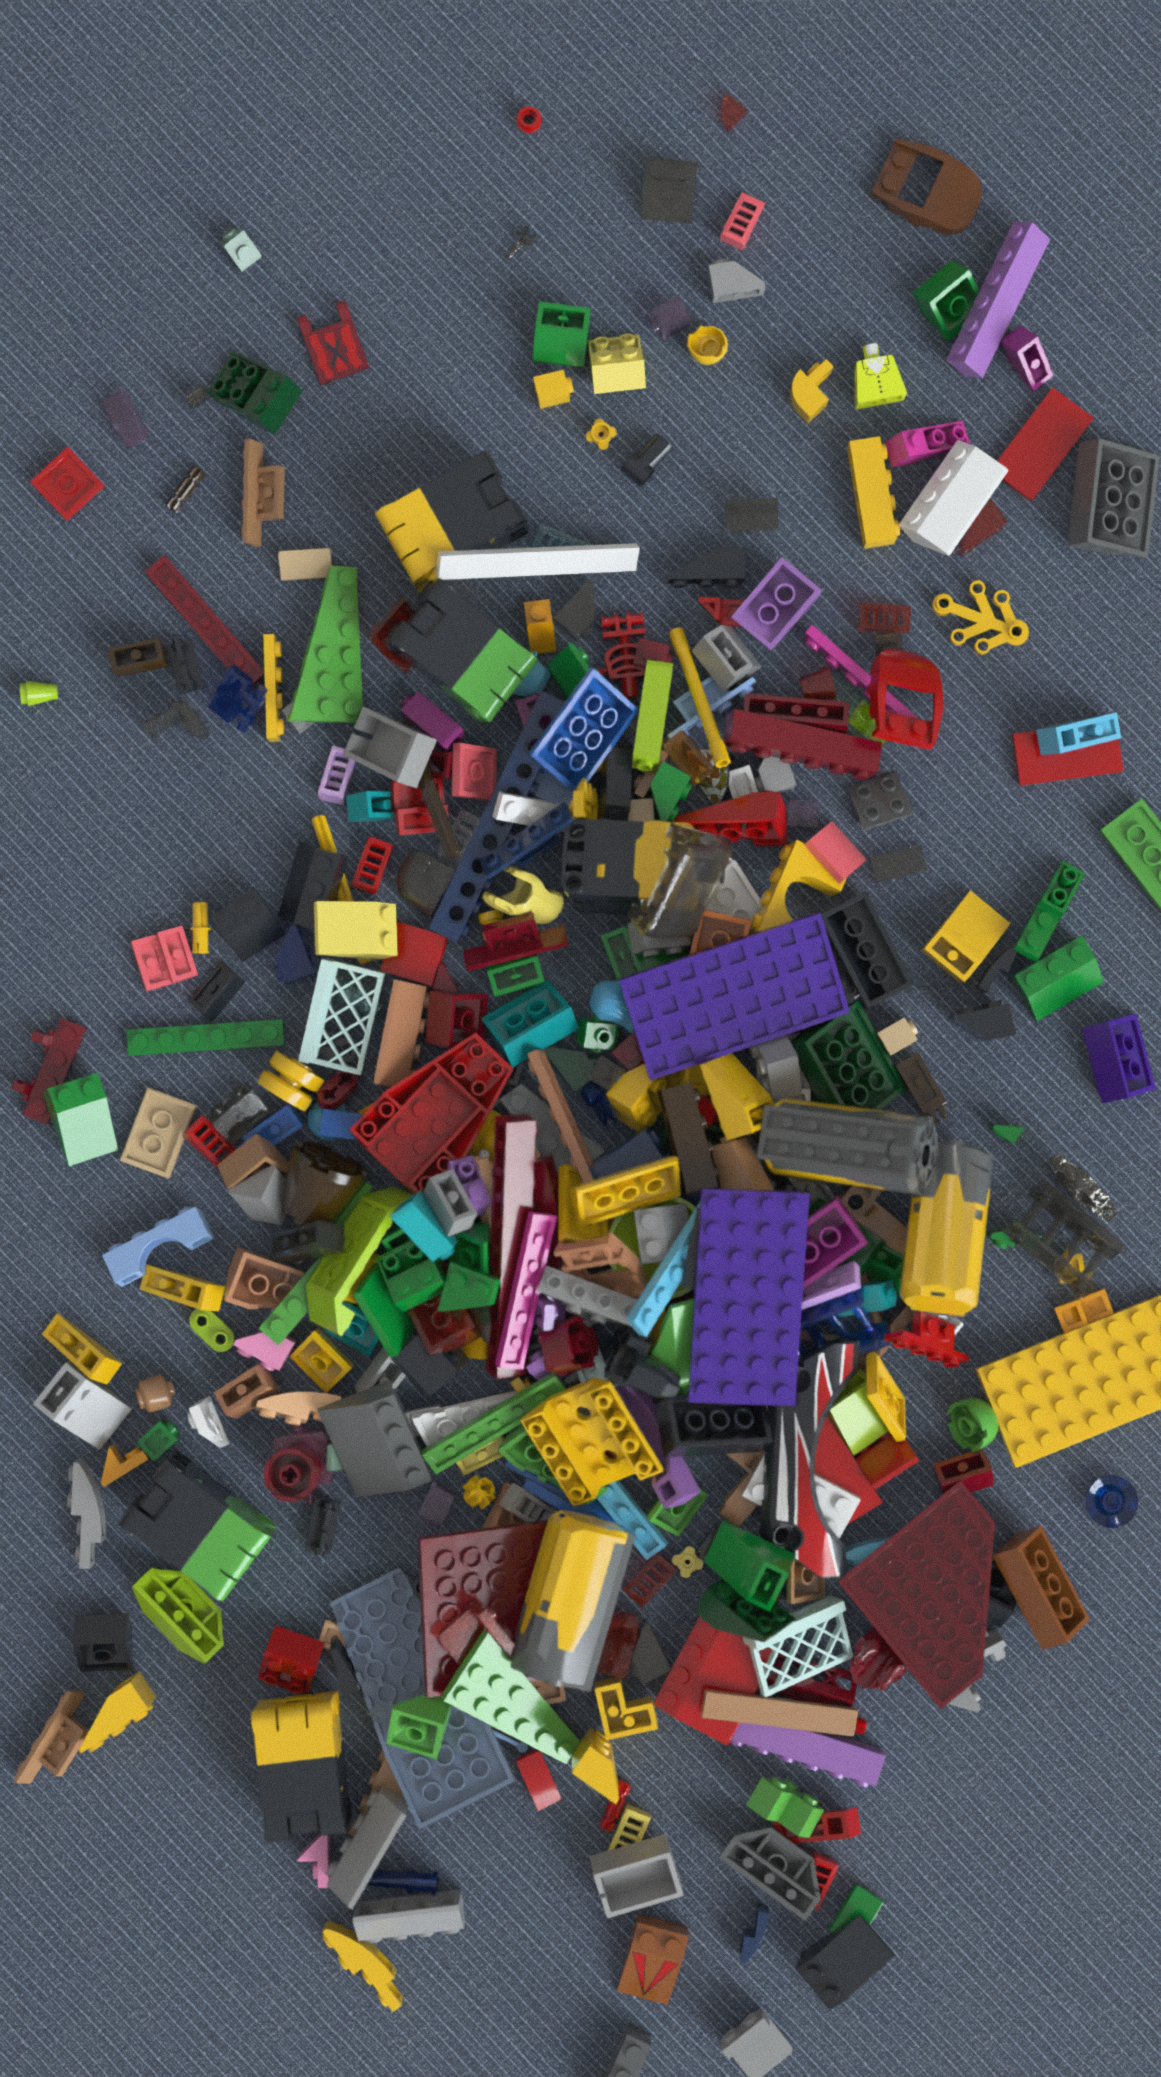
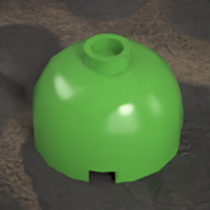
(973, 1423)

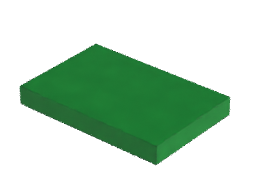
(387, 1320)

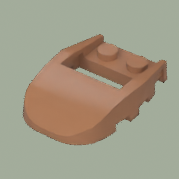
(604, 1251)

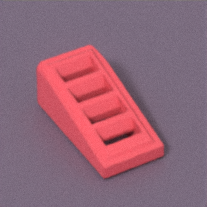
(732, 238)

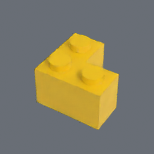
(621, 1716)

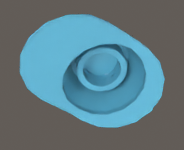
(534, 681)

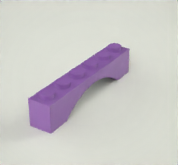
(676, 1482)

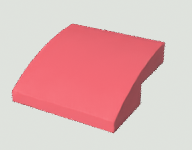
(835, 852)
(164, 958)

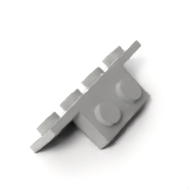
(586, 1297)

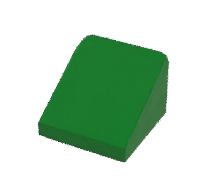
(1007, 1133)

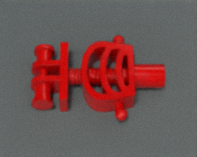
(630, 671)

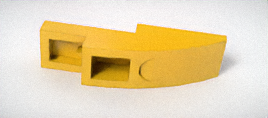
(365, 1956)

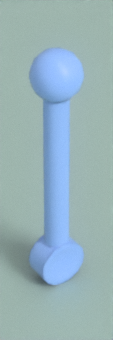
(522, 1747)

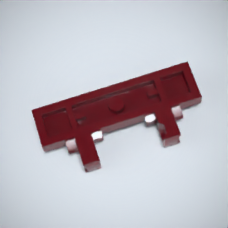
(61, 1051)

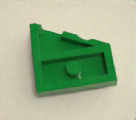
(467, 1288)

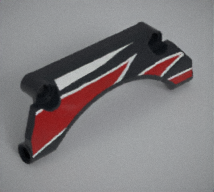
(789, 1482)

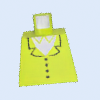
(877, 379)

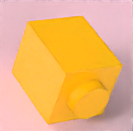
(553, 389)

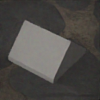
(262, 1195)

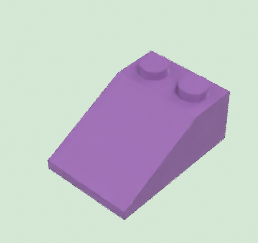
(776, 604)

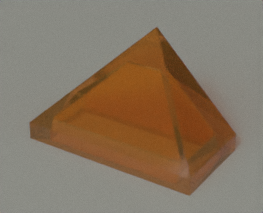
(688, 757)

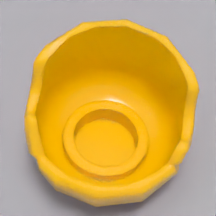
(707, 345)

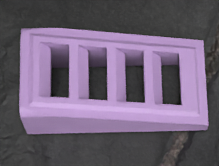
(331, 795)

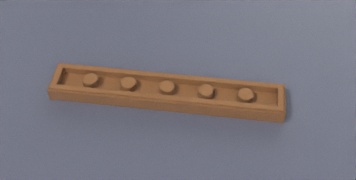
(779, 1712)

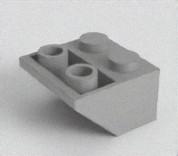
(725, 657)

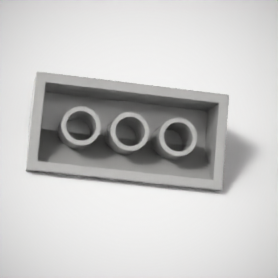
(367, 1845)
(409, 1916)

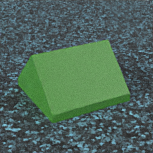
(677, 1517)

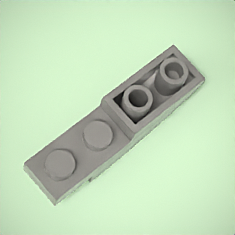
(86, 1502)

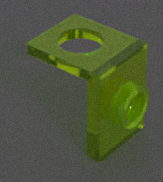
(864, 723)

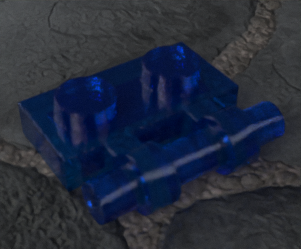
(231, 694)

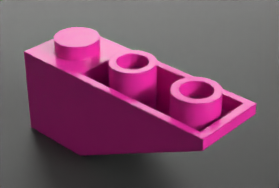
(924, 443)

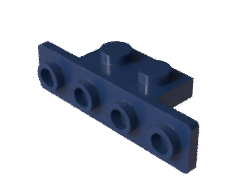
(529, 842)

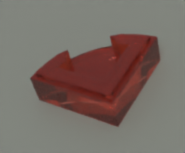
(731, 112)

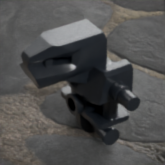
(633, 1367)

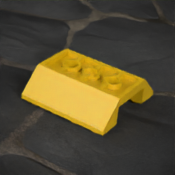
(577, 1442)

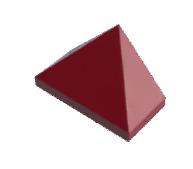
(440, 764)

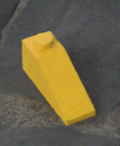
(182, 1288)
(82, 1350)

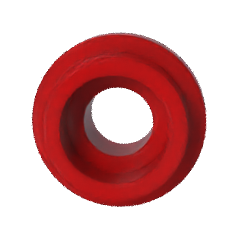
(525, 113)

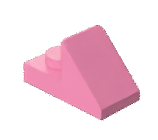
(318, 1851)

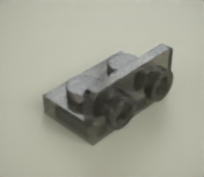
(238, 1113)

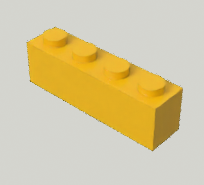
(872, 492)

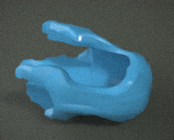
(609, 1004)

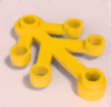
(984, 620)

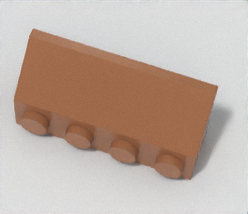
(401, 1032)

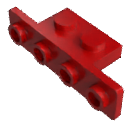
(929, 1338)

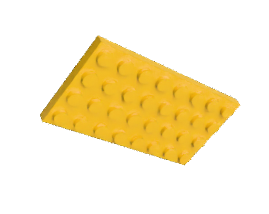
(1077, 1382)

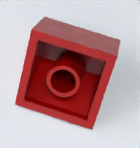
(885, 1459)

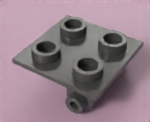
(880, 801)

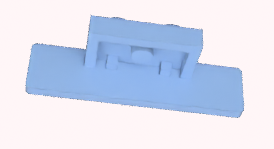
(716, 698)

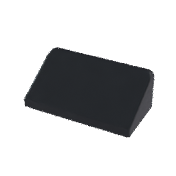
(216, 991)

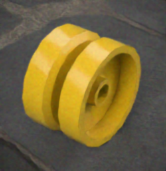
(292, 1078)

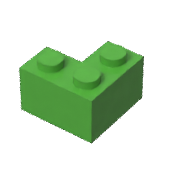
(782, 1802)

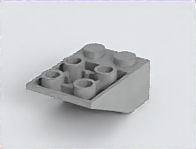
(82, 1405)

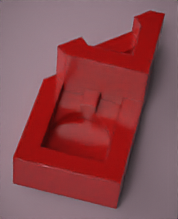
(721, 609)

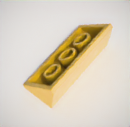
(626, 1190)

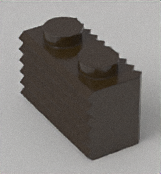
(138, 657)

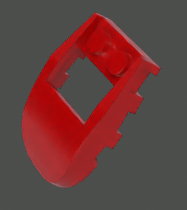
(909, 672)

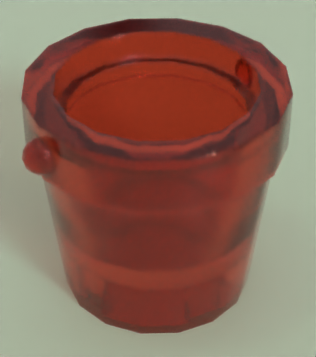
(818, 685)

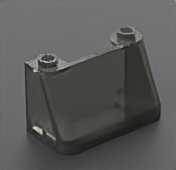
(684, 886)

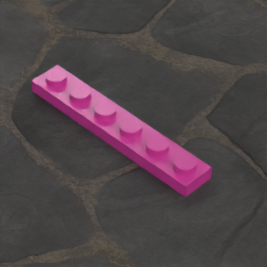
(853, 672)
(524, 1292)

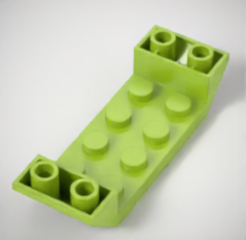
(339, 1271)

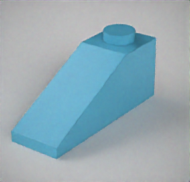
(1078, 734)

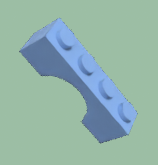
(128, 1260)

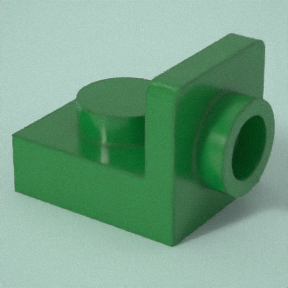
(159, 1439)

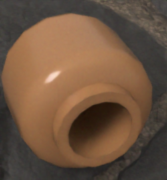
(154, 1393)

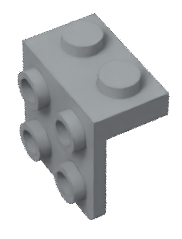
(756, 2044)

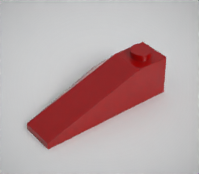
(748, 817)

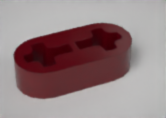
(335, 1087)

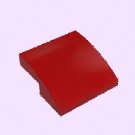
(411, 810)
(418, 954)

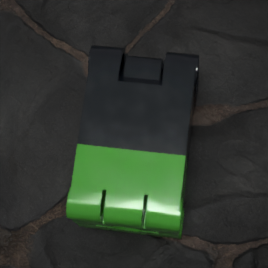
(460, 651)
(198, 1525)

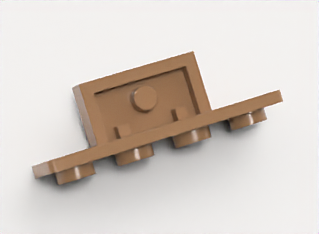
(262, 493)
(57, 1741)

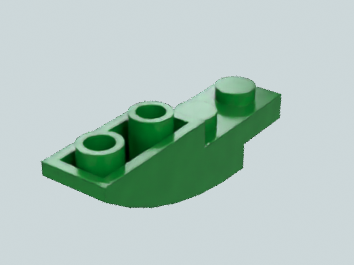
(1048, 911)

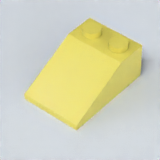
(355, 929)

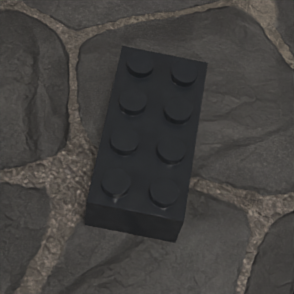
(711, 1427)

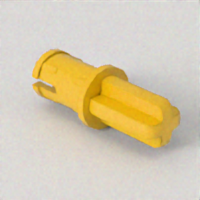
(200, 928)

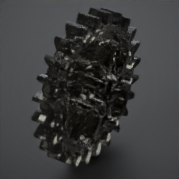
(1082, 1188)

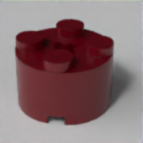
(569, 1346)
(281, 1481)

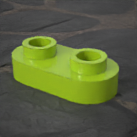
(210, 1331)

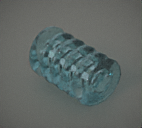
(354, 993)

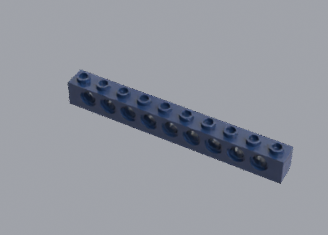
(443, 922)

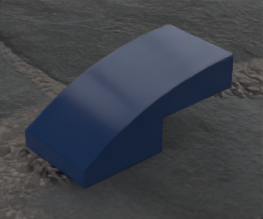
(751, 1938)

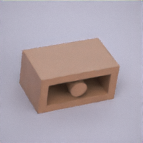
(245, 1391)

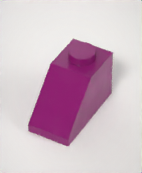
(1027, 357)

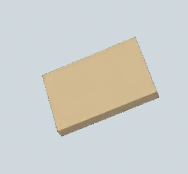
(158, 1132)

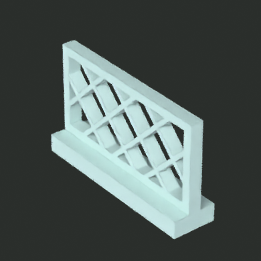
(319, 1010)
(806, 1617)

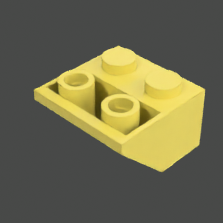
(616, 363)

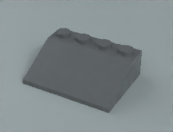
(1113, 499)
(375, 1441)

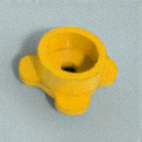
(601, 426)

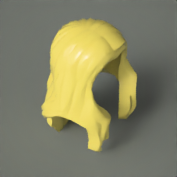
(527, 897)

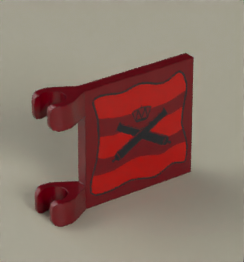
(336, 348)

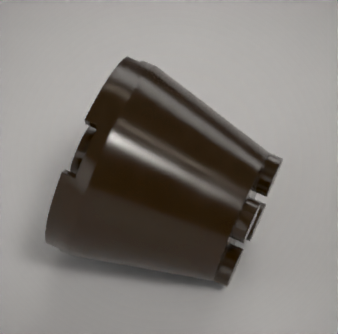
(320, 1183)

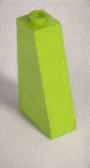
(652, 715)

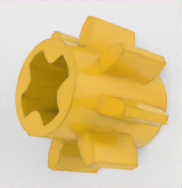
(479, 1492)

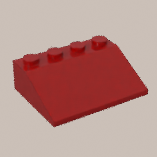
(711, 1662)

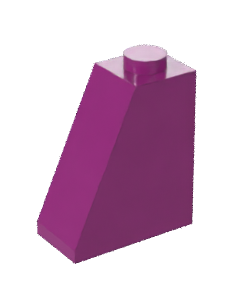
(432, 721)

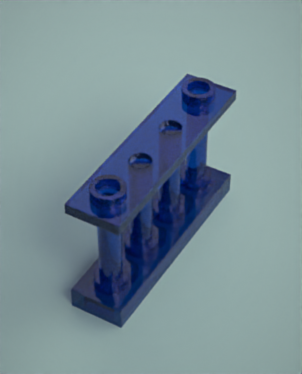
(870, 1338)

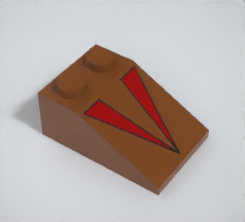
(653, 1958)

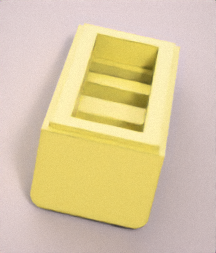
(634, 1813)

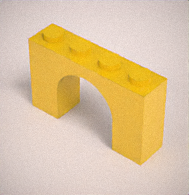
(796, 865)

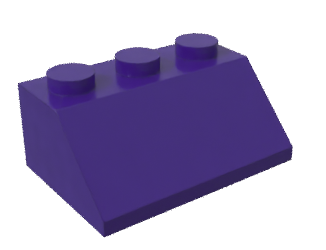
(1118, 1058)

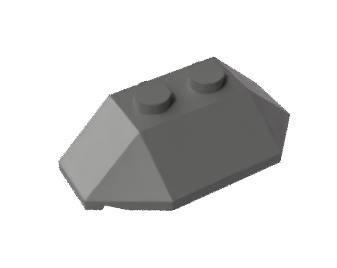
(775, 1867)

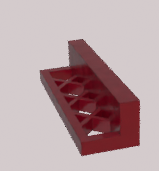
(814, 1691)

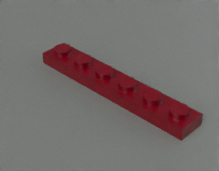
(202, 618)

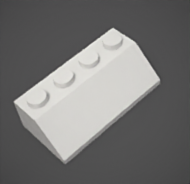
(952, 498)

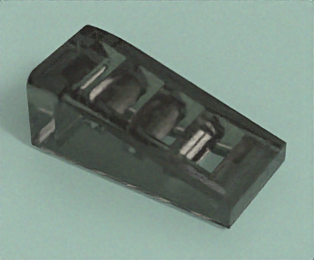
(482, 1319)

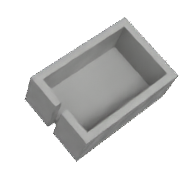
(394, 750)
(636, 1876)

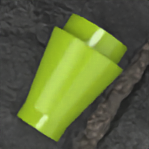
(36, 692)

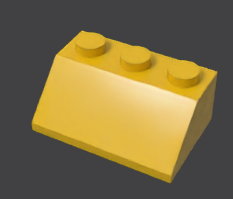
(595, 1764)

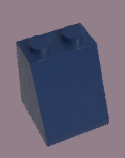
(634, 1151)

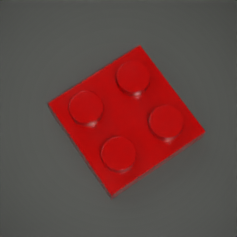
(67, 483)

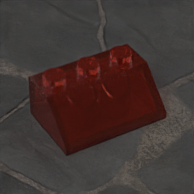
(444, 1329)

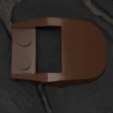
(951, 199)

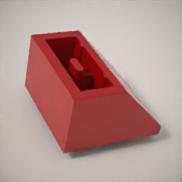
(290, 1660)

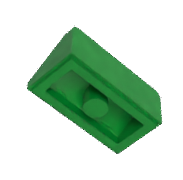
(858, 1902)

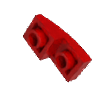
(538, 1779)

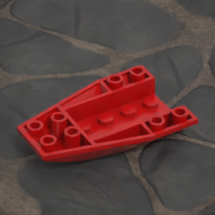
(433, 1112)

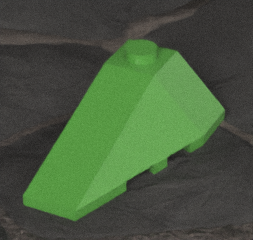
(675, 1342)
(523, 1455)

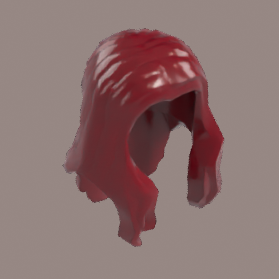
(875, 1662)

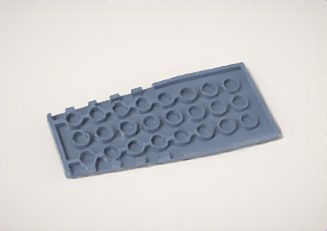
(386, 1649)

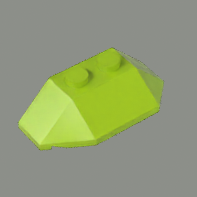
(181, 1612)

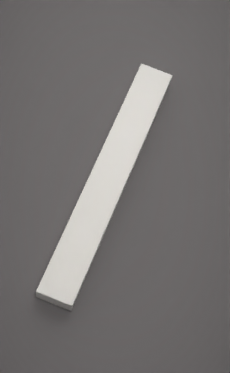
(537, 561)

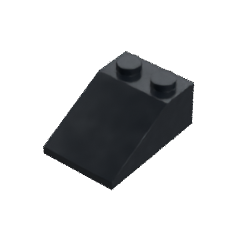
(843, 1961)

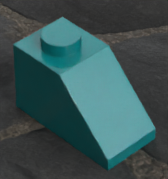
(370, 806)

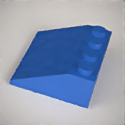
(583, 731)

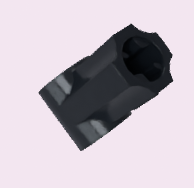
(642, 465)

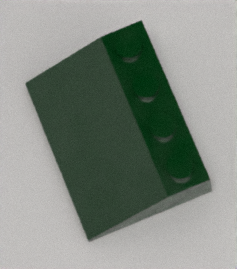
(848, 1062)

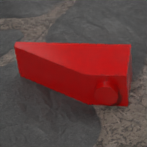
(832, 1825)

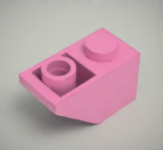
(265, 1349)

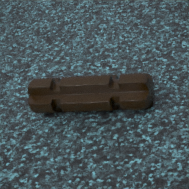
(185, 489)

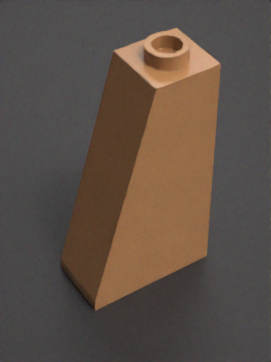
(739, 1165)

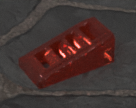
(863, 626)
(663, 1578)

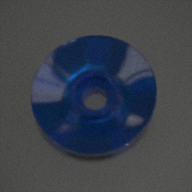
(1124, 1504)

